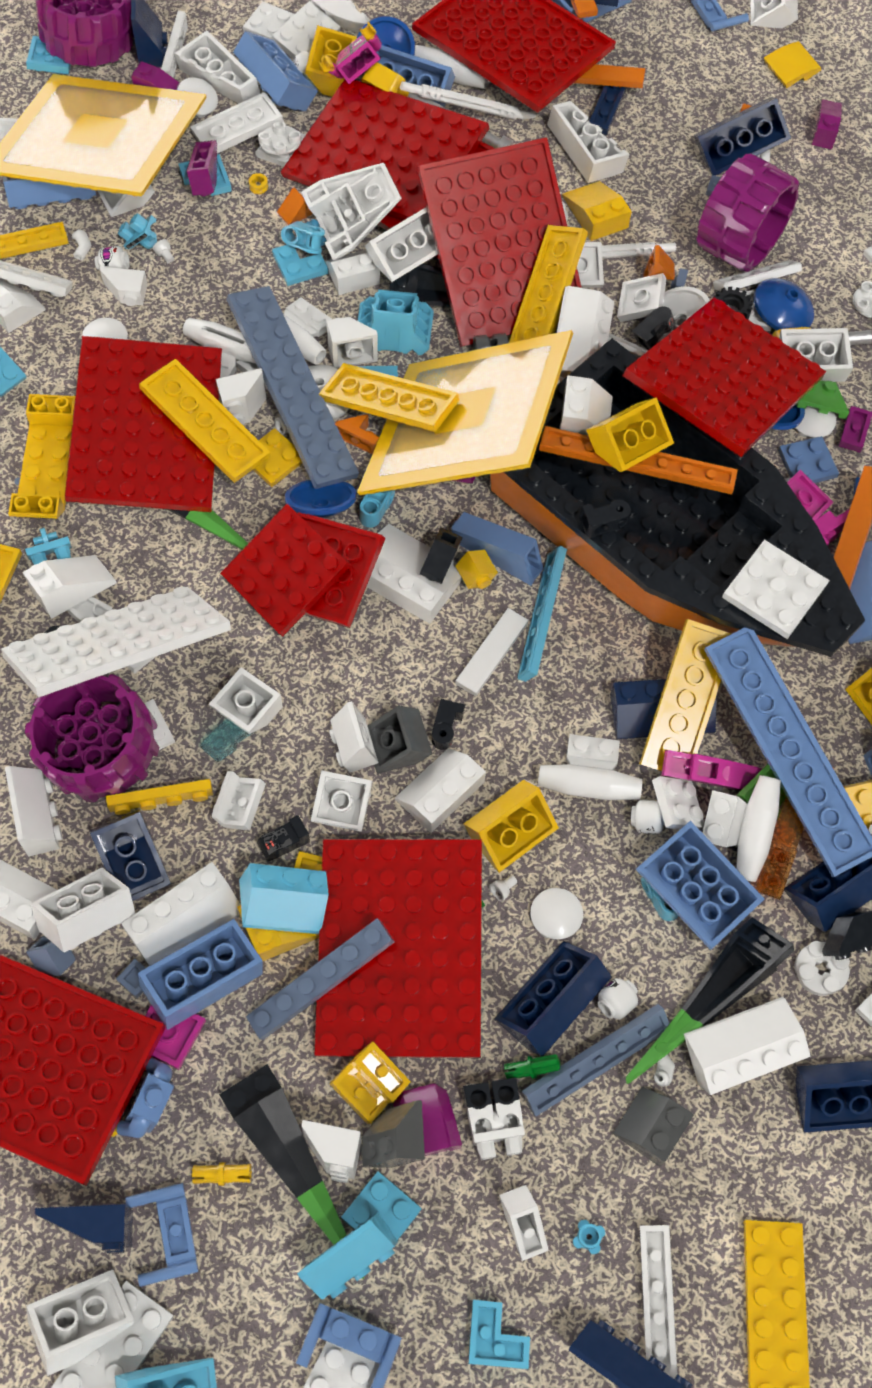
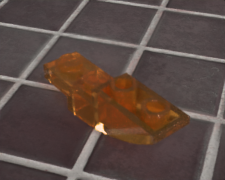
(781, 853)

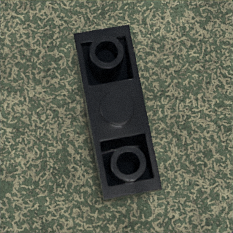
(441, 555)
(849, 934)

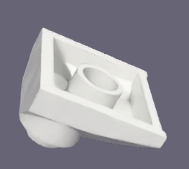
(341, 801)

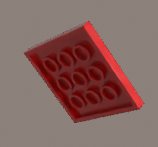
(361, 551)
(285, 570)

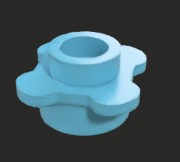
(596, 1232)

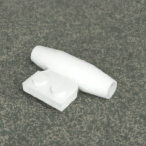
(463, 74)
(306, 323)
(219, 336)
(591, 771)
(748, 825)

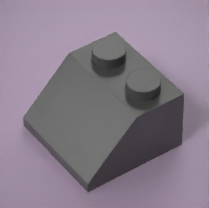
(399, 739)
(653, 1125)
(395, 1137)

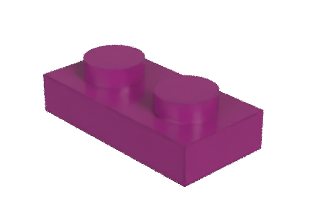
(855, 429)

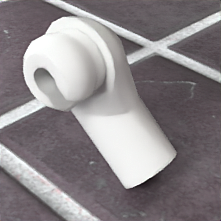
(83, 242)
(664, 1071)

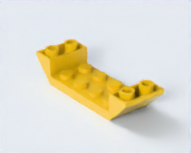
(45, 458)

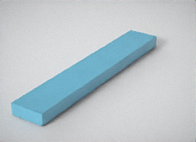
(542, 614)

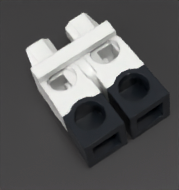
(498, 1125)

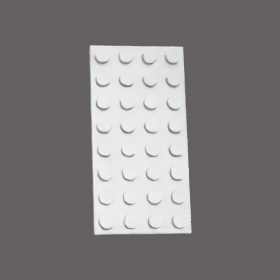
(113, 640)

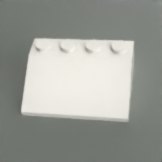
(399, 577)

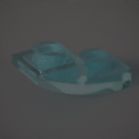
(223, 740)

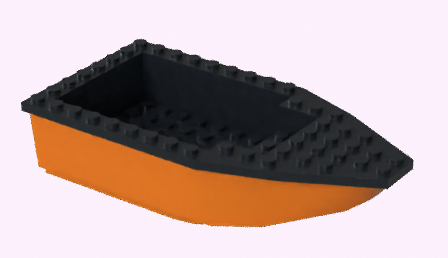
(679, 538)

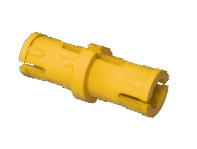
(222, 1173)

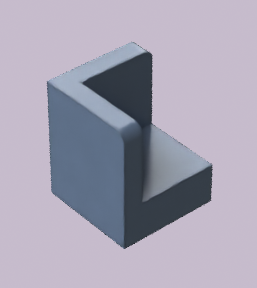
(49, 958)

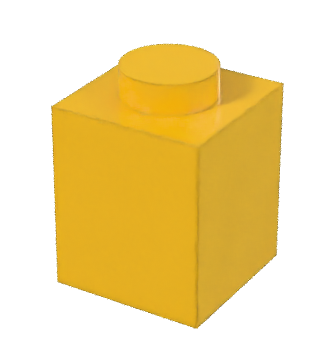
(476, 569)

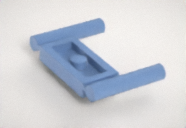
(714, 15)
(175, 1232)
(353, 1336)

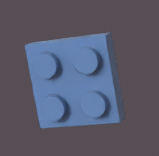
(811, 458)

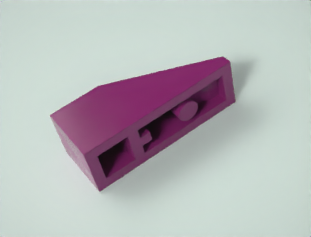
(153, 77)
(827, 124)
(203, 168)

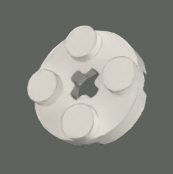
(808, 974)

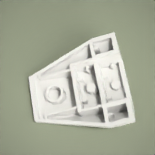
(351, 205)

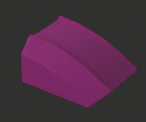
(438, 1118)

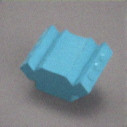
(399, 321)

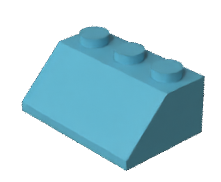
(283, 898)
(349, 1258)

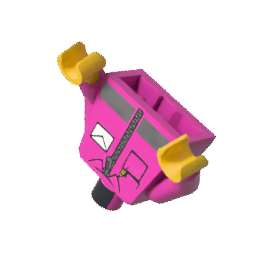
(355, 57)

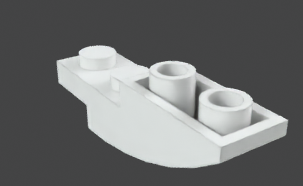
(343, 13)

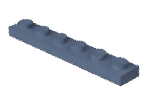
(320, 979)
(596, 1060)

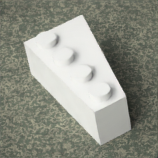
(212, 62)
(585, 144)

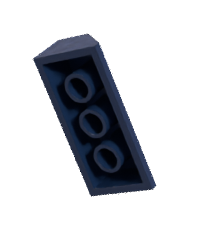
(741, 134)
(635, 707)
(828, 897)
(553, 997)
(835, 1096)
(620, 1360)

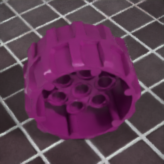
(85, 30)
(747, 212)
(132, 756)

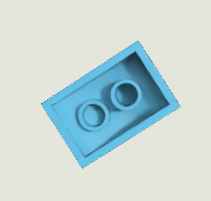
(178, 1375)

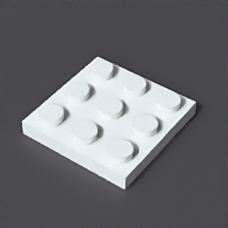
(775, 589)

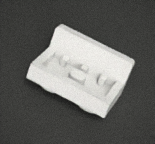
(238, 801)

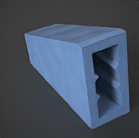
(506, 548)

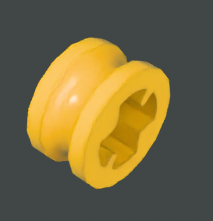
(258, 189)

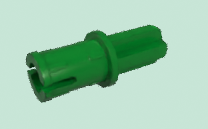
(532, 1067)

